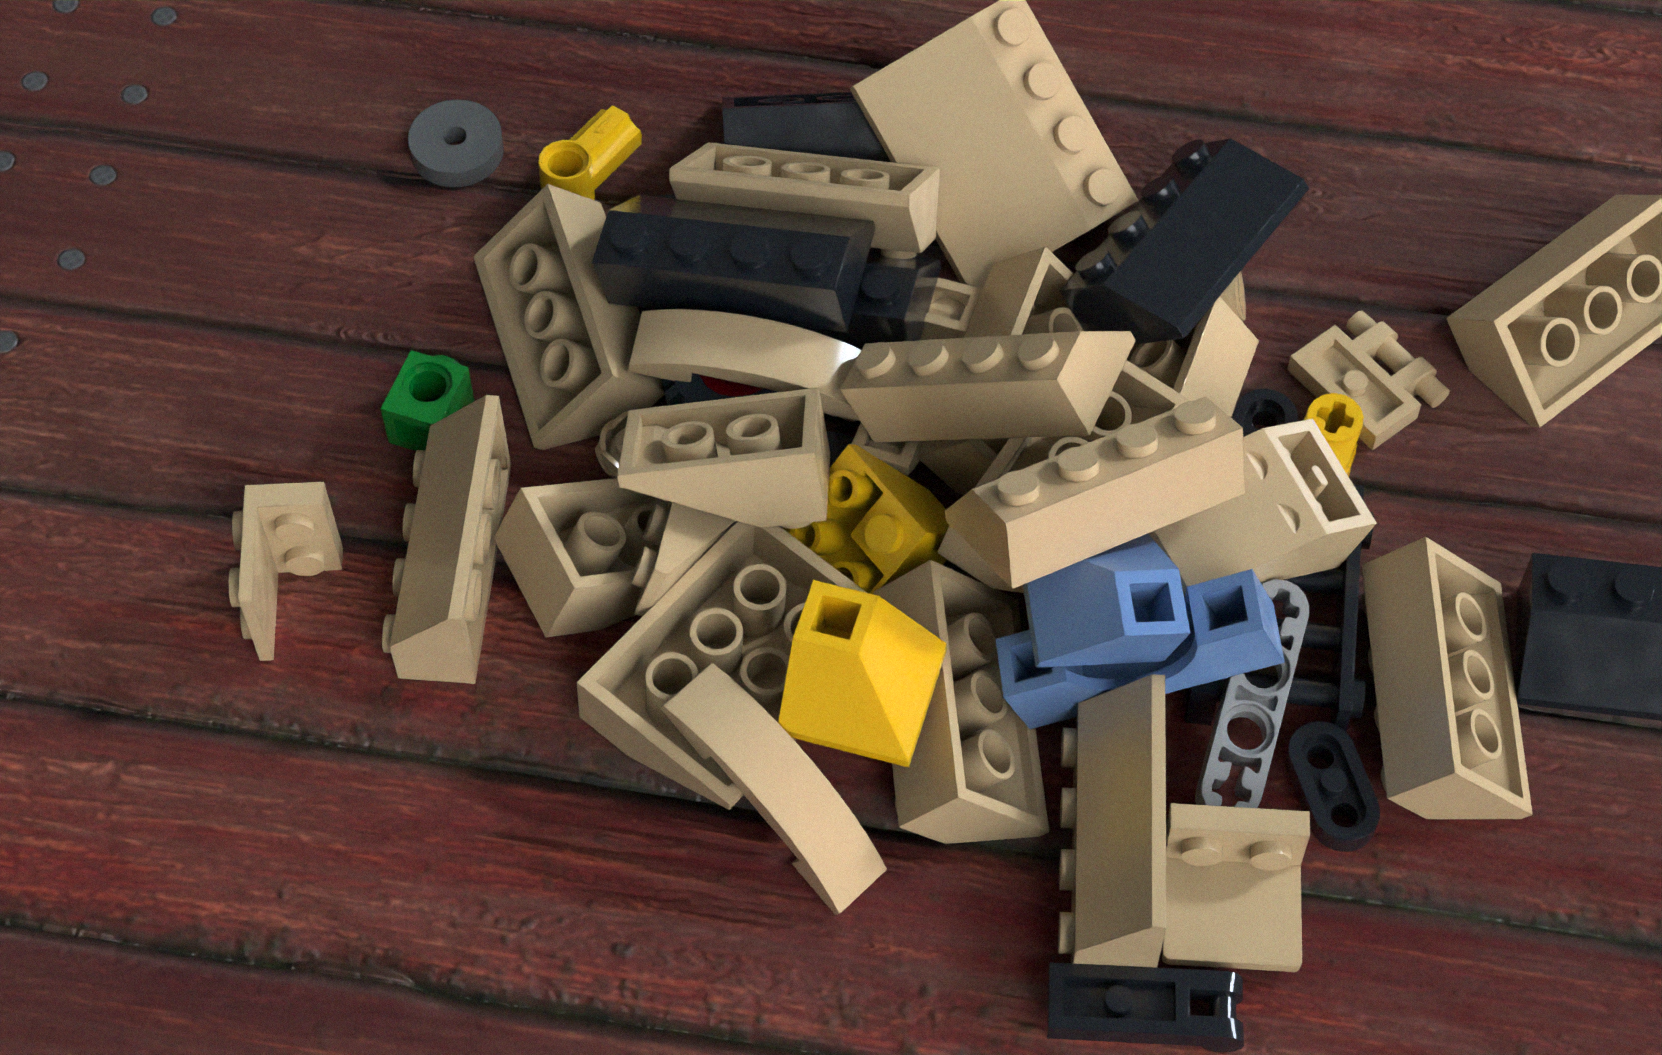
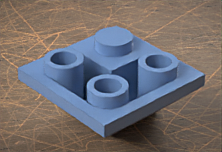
(1108, 608)

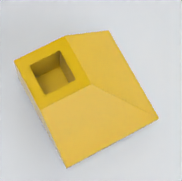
(875, 522)
(859, 675)

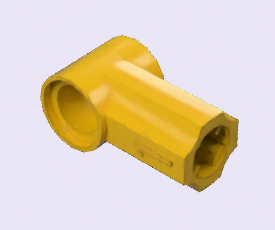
(590, 154)

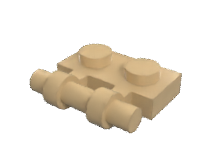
(1349, 368)

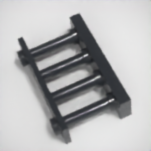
(1345, 694)

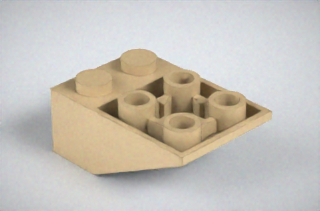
(1290, 522)

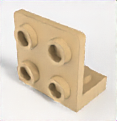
(279, 532)
(1234, 887)

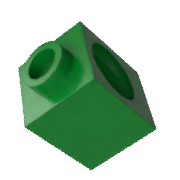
(421, 379)

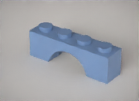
(1229, 635)

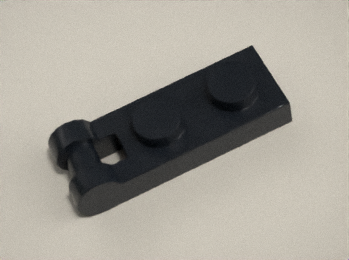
(1144, 1005)

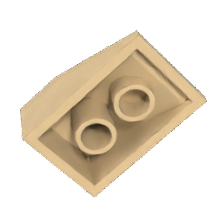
(734, 457)
(576, 552)

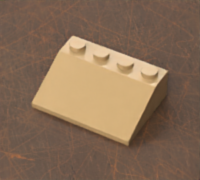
(1008, 137)
(726, 610)

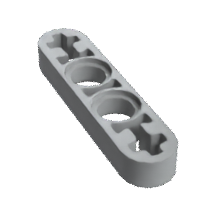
(1259, 705)

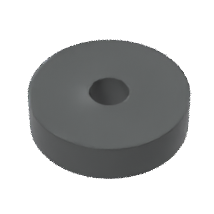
(461, 163)

